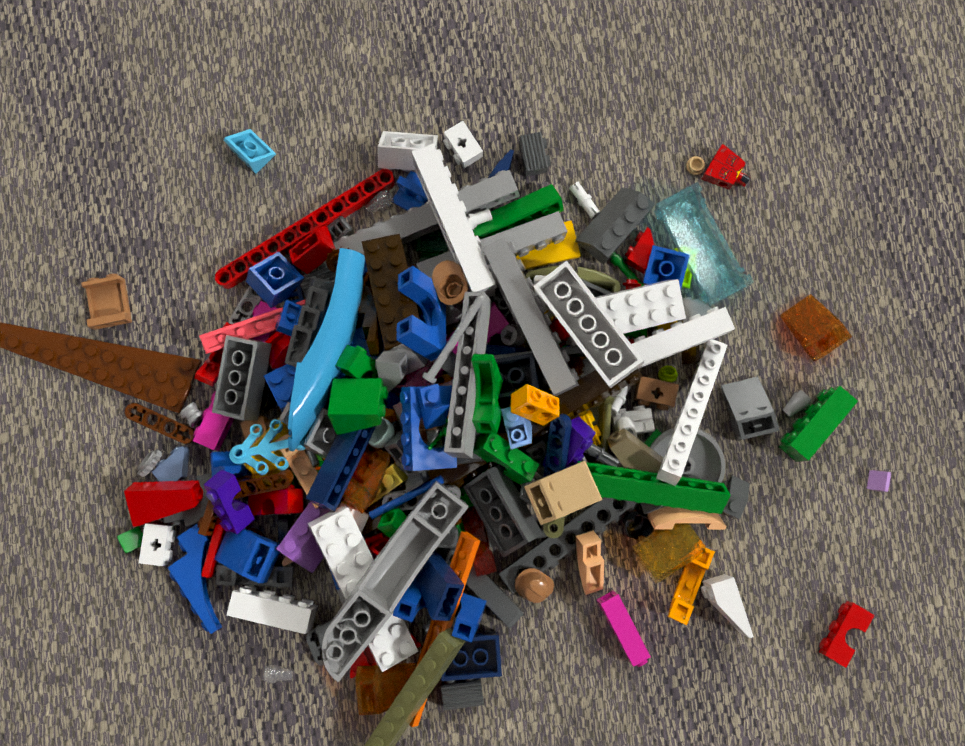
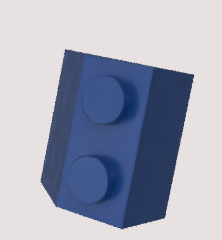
(274, 279)

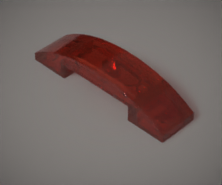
(484, 559)

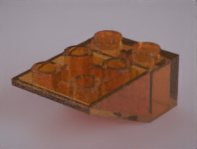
(815, 327)
(366, 478)
(379, 689)

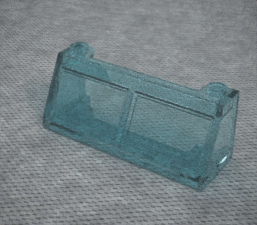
(698, 235)

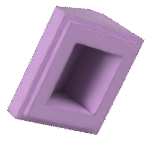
(879, 481)

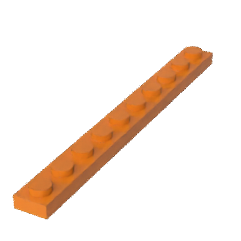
(461, 565)

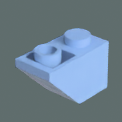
(517, 428)

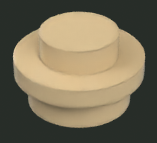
(695, 165)

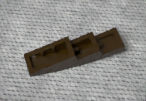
(369, 321)

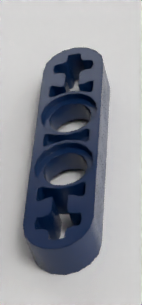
(553, 449)

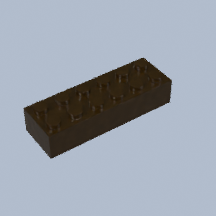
(384, 262)

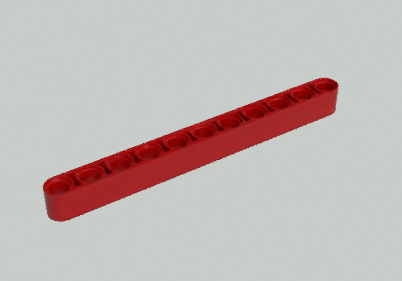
(310, 220)

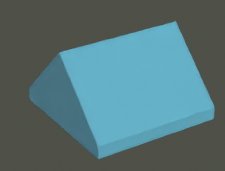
(250, 149)

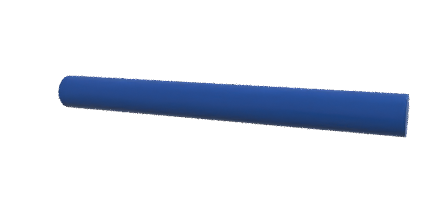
(404, 498)

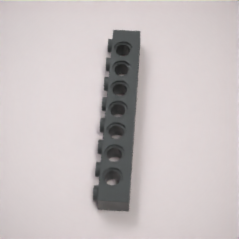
(509, 573)

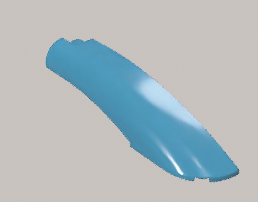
(318, 368)

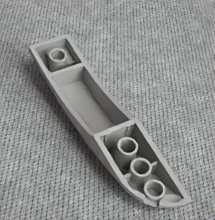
(389, 578)

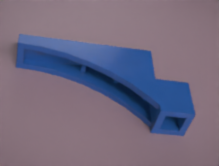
(188, 576)

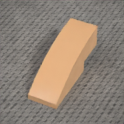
(590, 561)

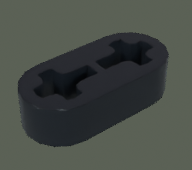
(284, 526)

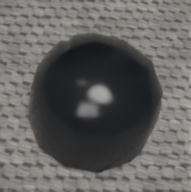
(637, 524)

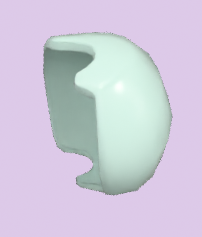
(382, 434)

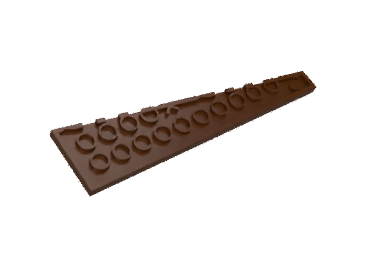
(134, 371)

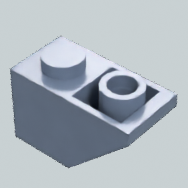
(174, 467)

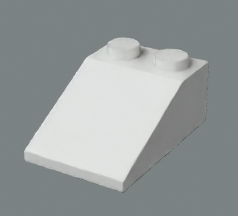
(725, 597)

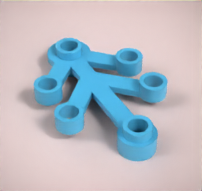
(264, 448)

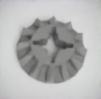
(149, 462)

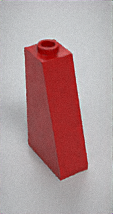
(161, 499)

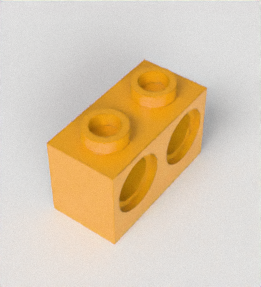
(535, 404)

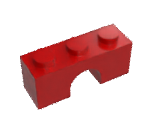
(277, 502)
(835, 645)

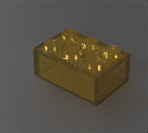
(668, 550)

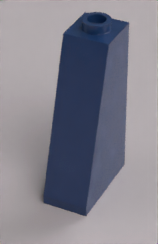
(439, 587)

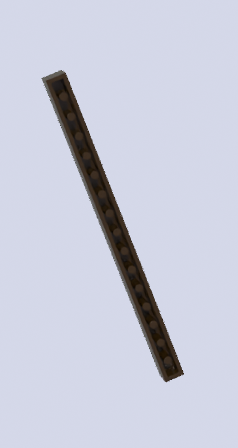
(574, 403)

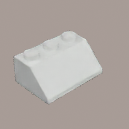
(397, 147)

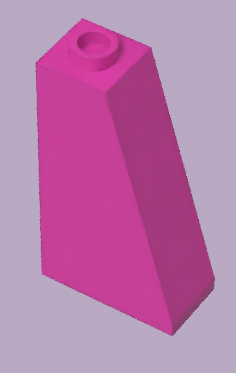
(624, 628)

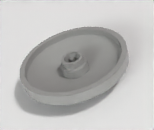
(705, 458)

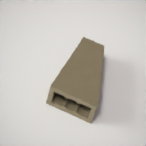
(633, 452)

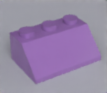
(300, 543)

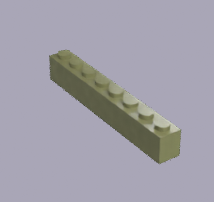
(416, 689)

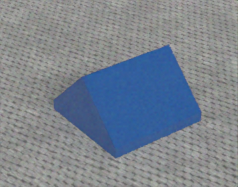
(665, 265)

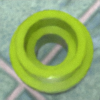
(668, 374)

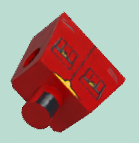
(726, 169)

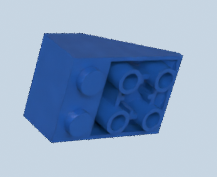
(248, 554)

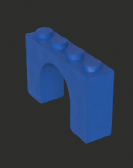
(428, 337)
(415, 450)
(467, 615)

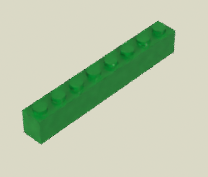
(645, 488)

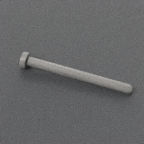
(430, 376)

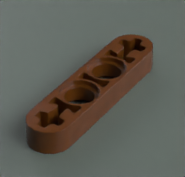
(159, 426)
(260, 486)

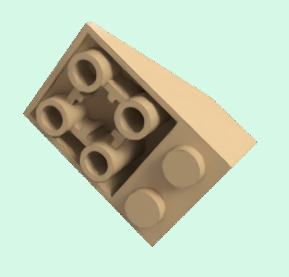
(563, 492)

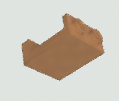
(107, 301)

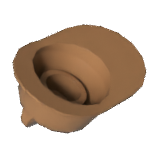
(449, 282)
(534, 585)

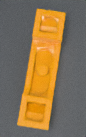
(688, 586)

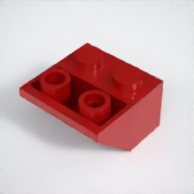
(312, 250)

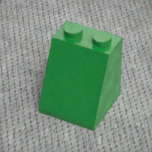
(356, 404)

